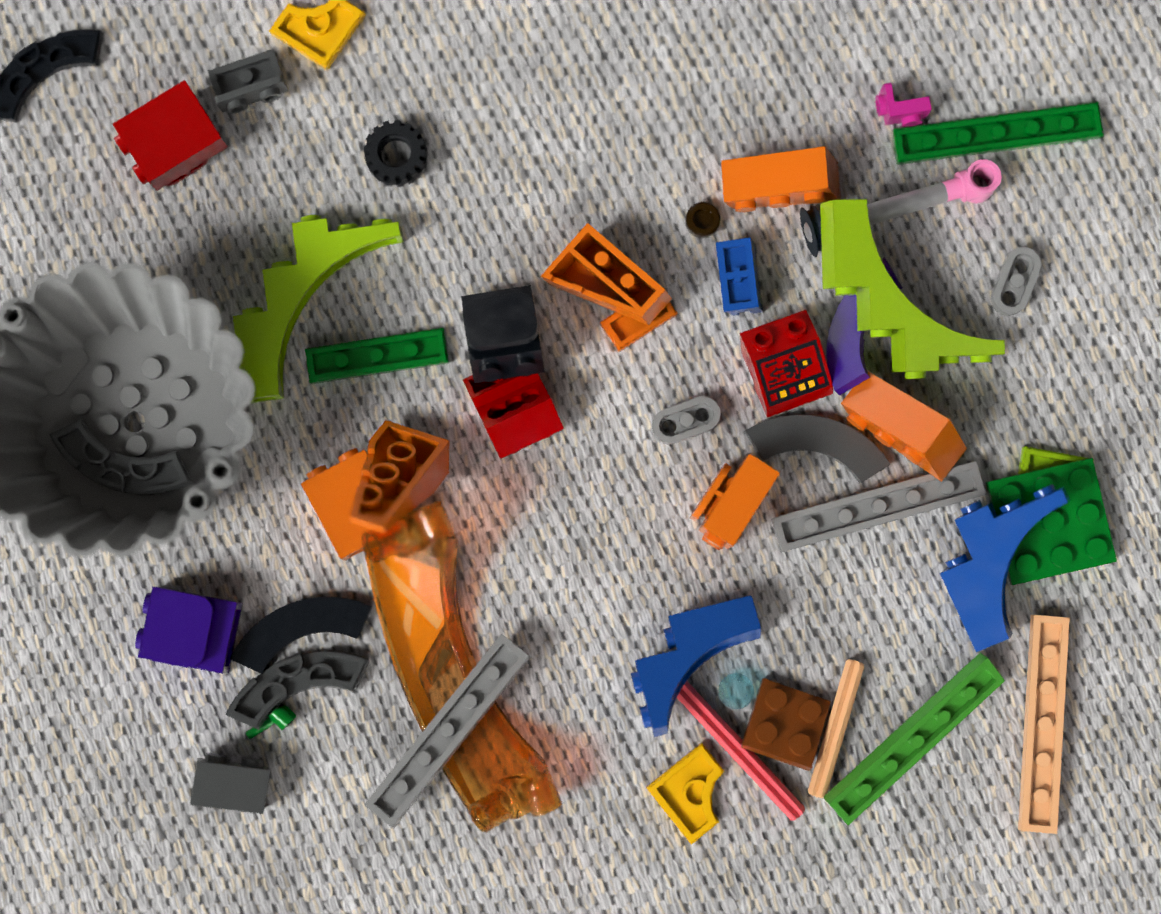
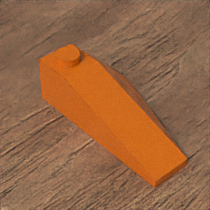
(398, 475)

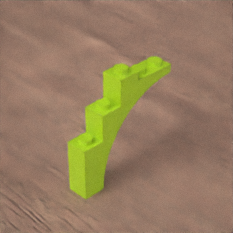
(855, 268)
(290, 287)

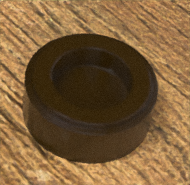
(702, 220)

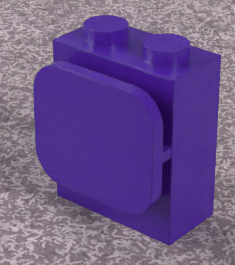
(188, 630)

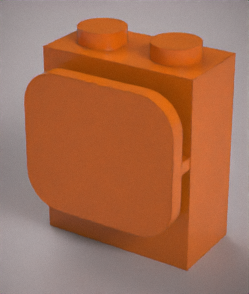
(333, 496)
(733, 501)

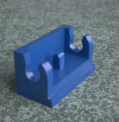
(739, 276)

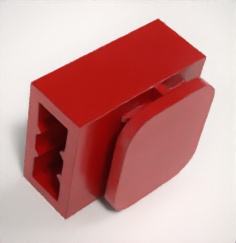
(169, 137)

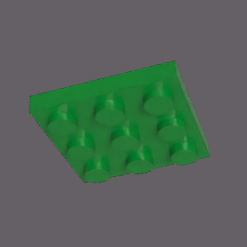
(1067, 537)

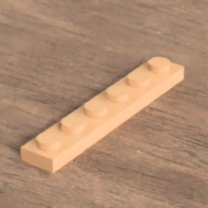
(1043, 724)

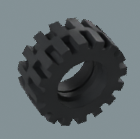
(395, 132)

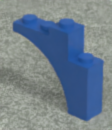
(992, 539)

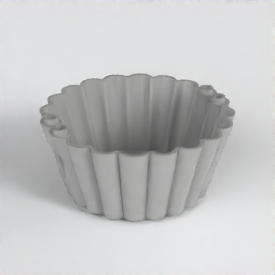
(99, 354)

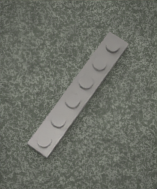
(877, 507)
(447, 731)

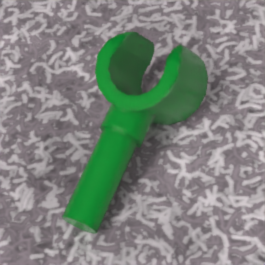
(281, 717)

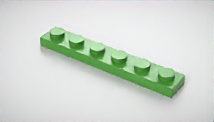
(914, 738)

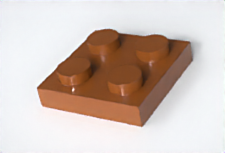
(786, 724)

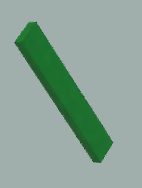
(997, 133)

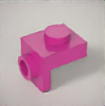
(907, 112)

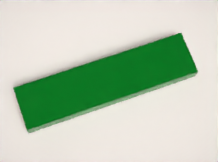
(376, 356)

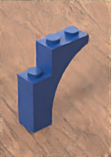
(696, 638)

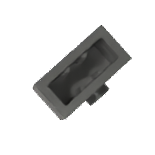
(230, 784)

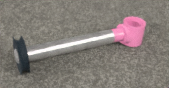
(960, 187)

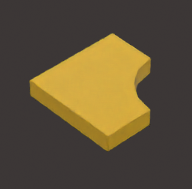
(318, 31)
(686, 792)

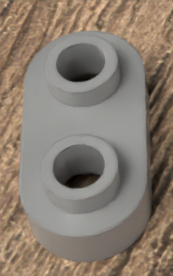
(1014, 282)
(685, 420)

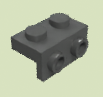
(247, 82)

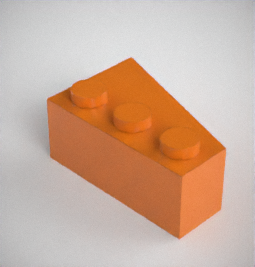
(781, 179)
(606, 276)
(905, 425)

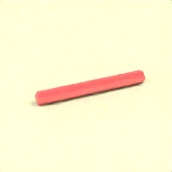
(746, 759)

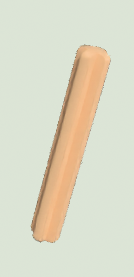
(836, 728)

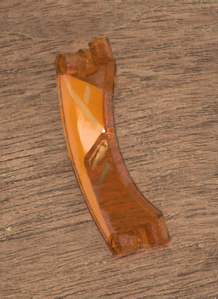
(423, 628)

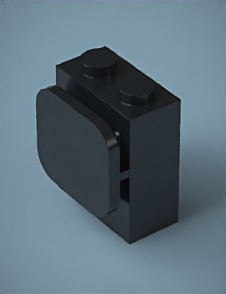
(502, 334)

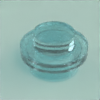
(736, 691)

